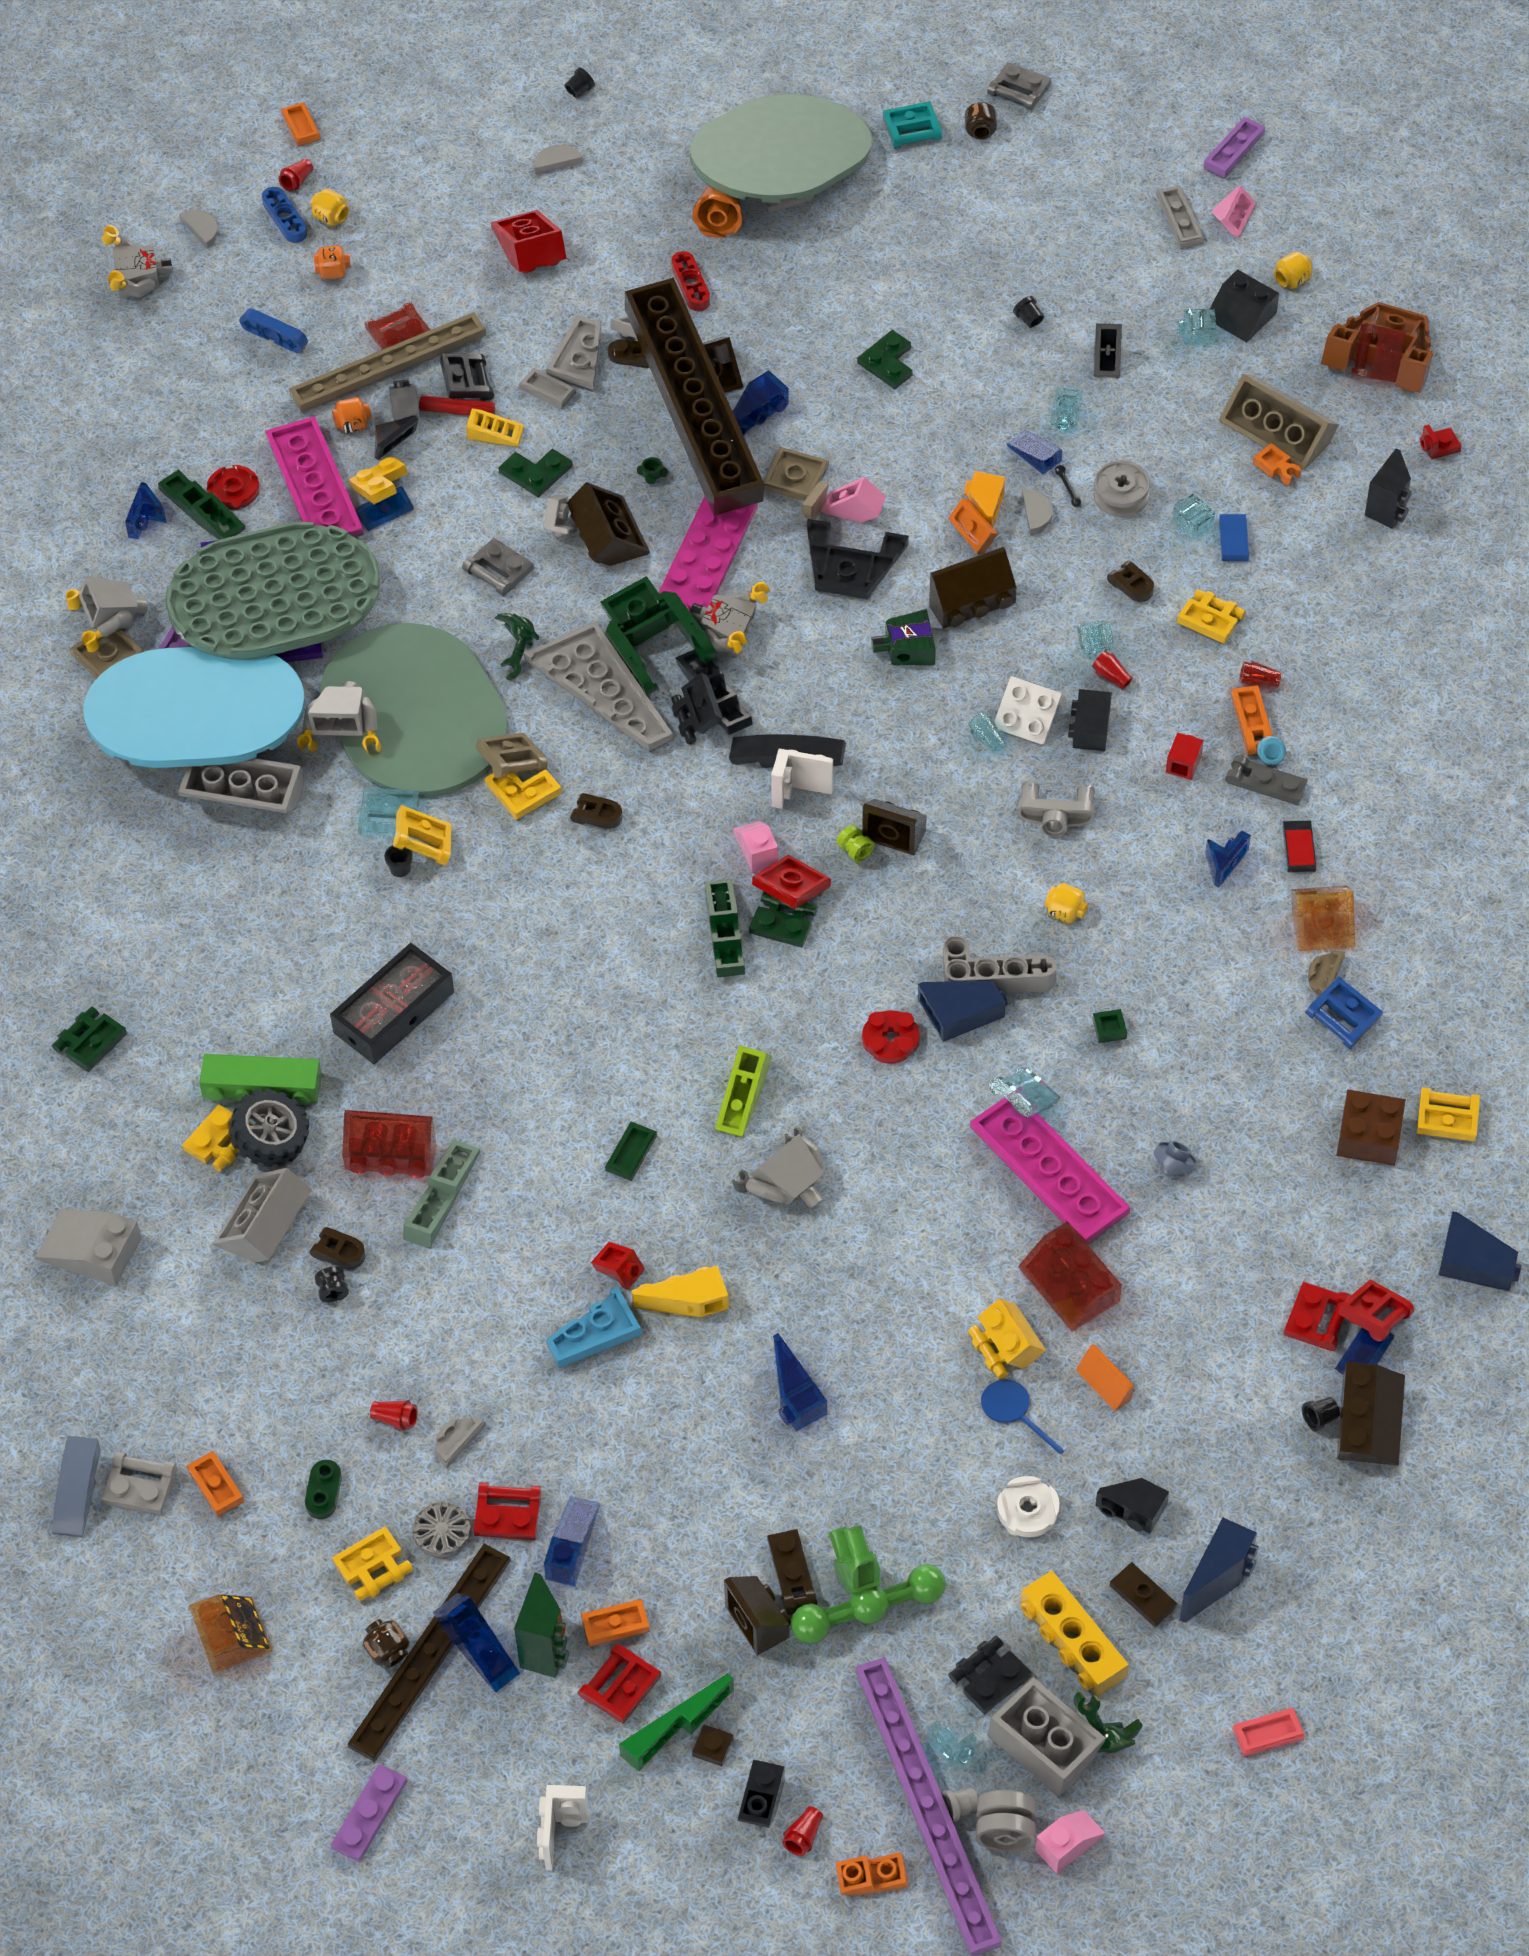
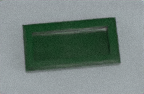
(631, 1151)

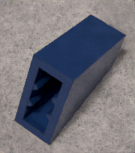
(961, 1005)
(1478, 1256)

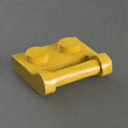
(424, 828)
(1448, 1121)

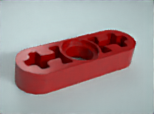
(691, 272)

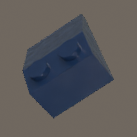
(1221, 1568)

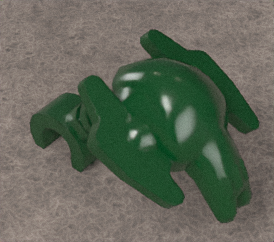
(524, 632)
(1115, 1737)

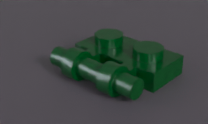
(782, 926)
(92, 1044)

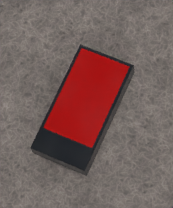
(1299, 846)

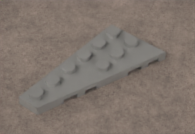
(598, 677)

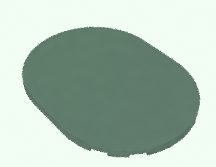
(780, 147)
(273, 590)
(428, 706)

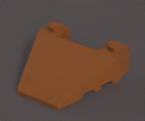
(1344, 341)

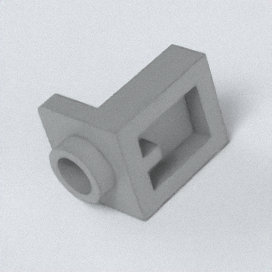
(556, 514)

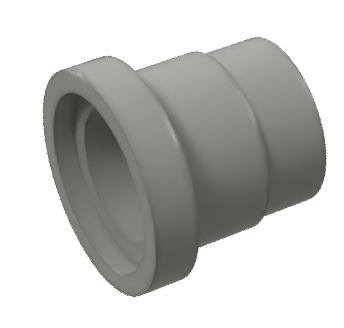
(960, 1803)

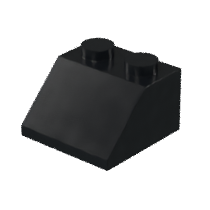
(1244, 305)
(1389, 492)

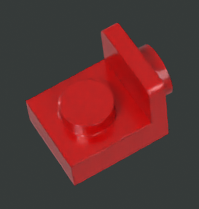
(1439, 442)
(620, 1263)

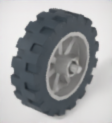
(274, 1107)

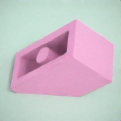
(855, 501)
(757, 845)
(1067, 1839)

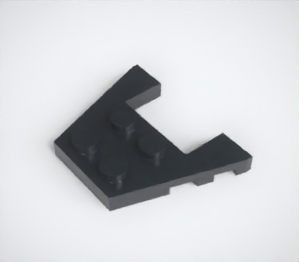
(850, 569)

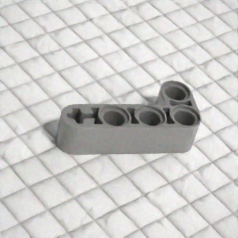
(1033, 972)

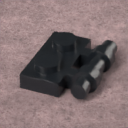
(701, 704)
(995, 1682)

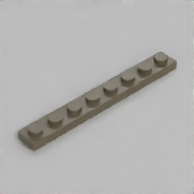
(387, 362)

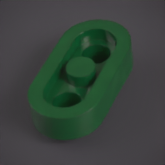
(323, 1487)

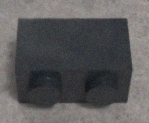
(1091, 719)

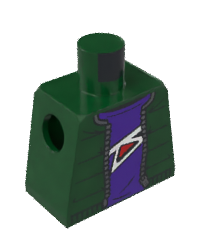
(907, 640)

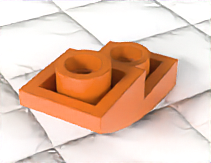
(868, 1875)

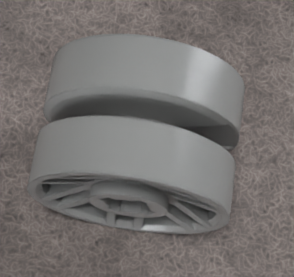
(1006, 1820)

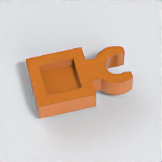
(1275, 461)

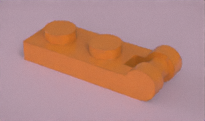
(1250, 716)

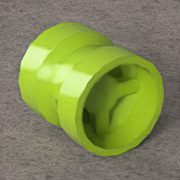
(853, 842)

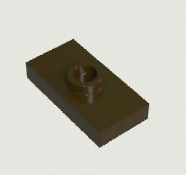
(1143, 1594)

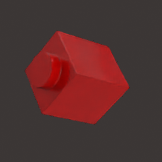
(1184, 756)

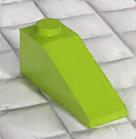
(743, 1090)

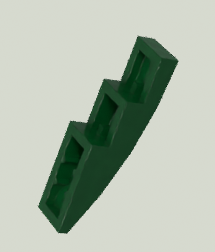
(200, 506)
(724, 928)

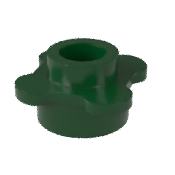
(652, 464)

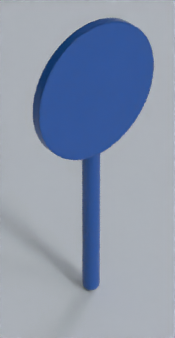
(1008, 1402)

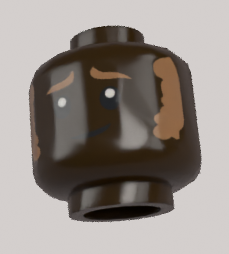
(980, 120)
(386, 1643)

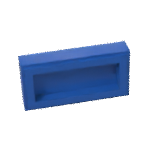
(1233, 537)

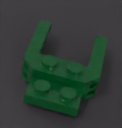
(642, 613)

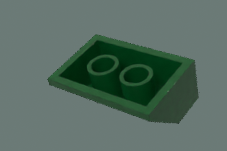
(541, 1631)

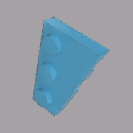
(596, 1331)

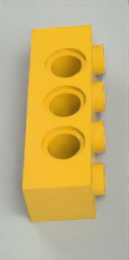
(1051, 1593)

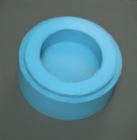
(1271, 750)

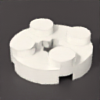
(1028, 1523)

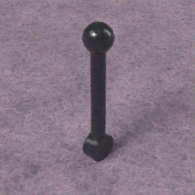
(1060, 470)

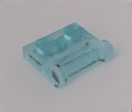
(384, 804)
(1029, 1098)

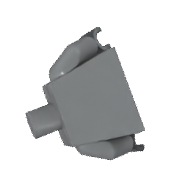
(787, 1173)

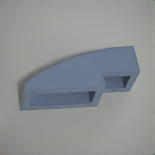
(75, 1485)

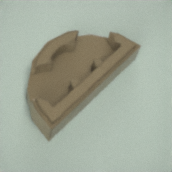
(814, 502)
(1324, 970)

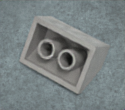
(263, 1215)
(1045, 1736)

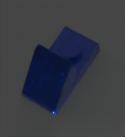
(144, 508)
(1224, 859)

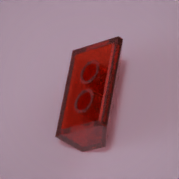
(388, 1143)
(1071, 1277)

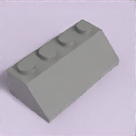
(246, 783)

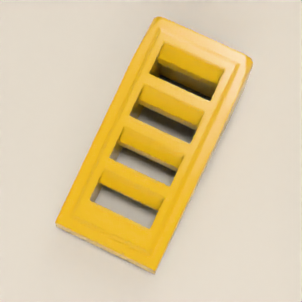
(486, 419)

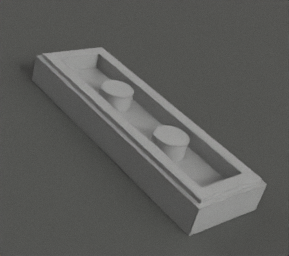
(1180, 216)

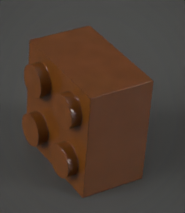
(1371, 1127)

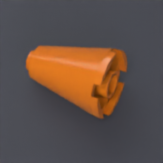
(717, 213)

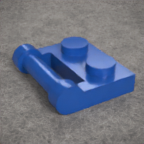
(1348, 1005)

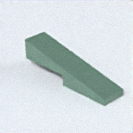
(440, 1195)

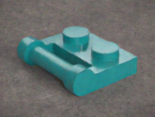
(912, 118)

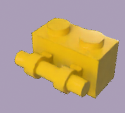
(1011, 1335)

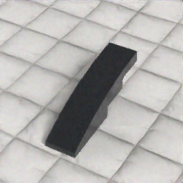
(734, 715)
(765, 747)

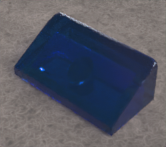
(376, 514)
(1364, 1349)

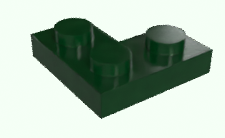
(883, 360)
(535, 477)

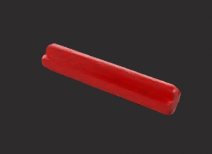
(453, 405)

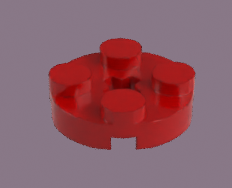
(890, 1021)

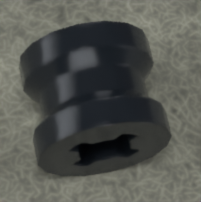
(331, 1284)

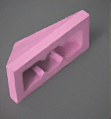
(1235, 211)

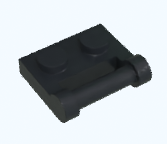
(459, 377)

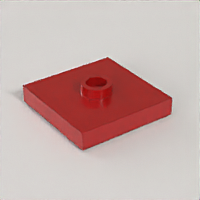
(791, 881)

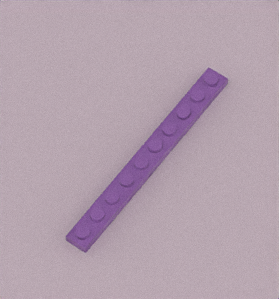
(928, 1807)

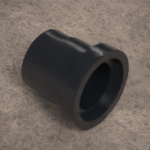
(579, 82)
(1028, 311)
(394, 855)
(1320, 1413)

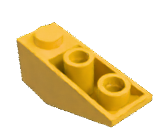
(689, 1294)

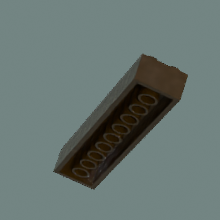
(694, 396)

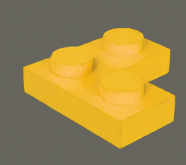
(376, 482)
(525, 796)

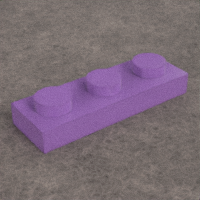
(1234, 147)
(369, 1813)

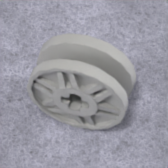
(1121, 488)

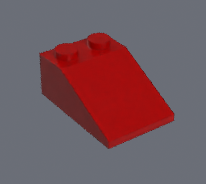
(530, 241)

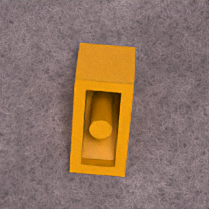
(986, 494)

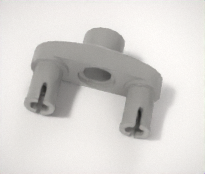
(1056, 814)

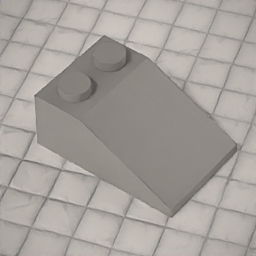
(91, 1244)

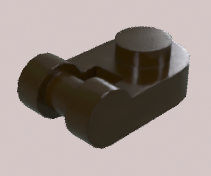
(623, 351)
(1138, 586)
(606, 812)
(348, 1251)

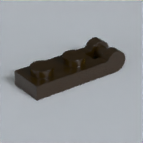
(791, 1569)

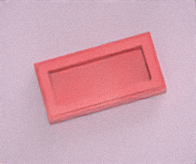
(1268, 1732)

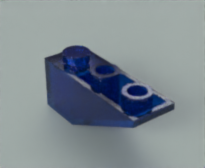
(761, 400)

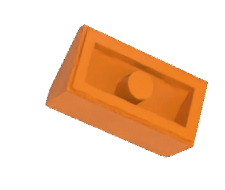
(1105, 1378)

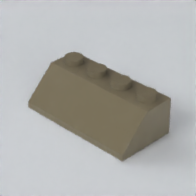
(1276, 418)

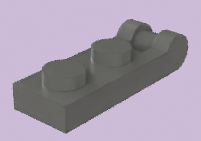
(1266, 780)

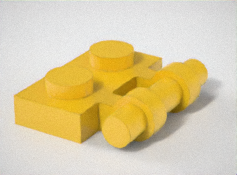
(1209, 621)
(210, 1137)
(368, 1556)

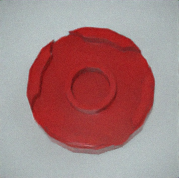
(226, 486)

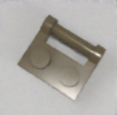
(510, 748)

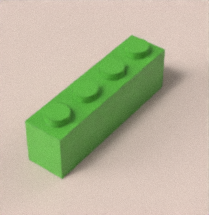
(241, 1075)

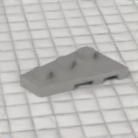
(577, 354)

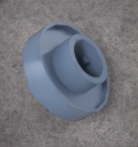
(1174, 1158)

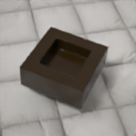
(712, 1745)

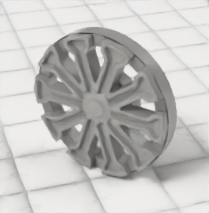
(441, 1529)

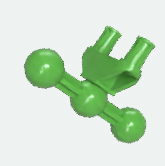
(860, 1575)

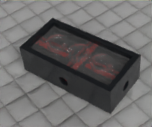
(392, 1003)

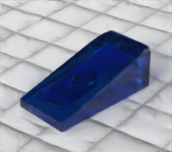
(1036, 451)

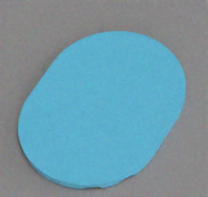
(192, 708)

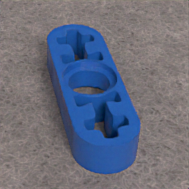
(284, 205)
(273, 329)

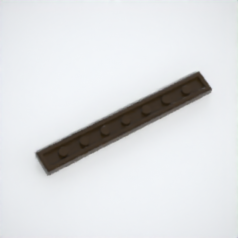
(424, 1659)

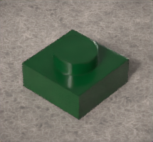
(1109, 1026)

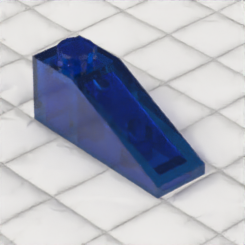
(798, 1394)
(570, 1541)
(476, 1641)

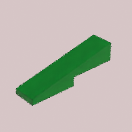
(690, 1714)

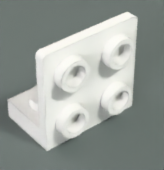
(1028, 710)
(799, 771)
(561, 1805)

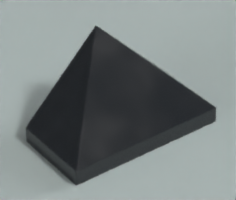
(392, 434)

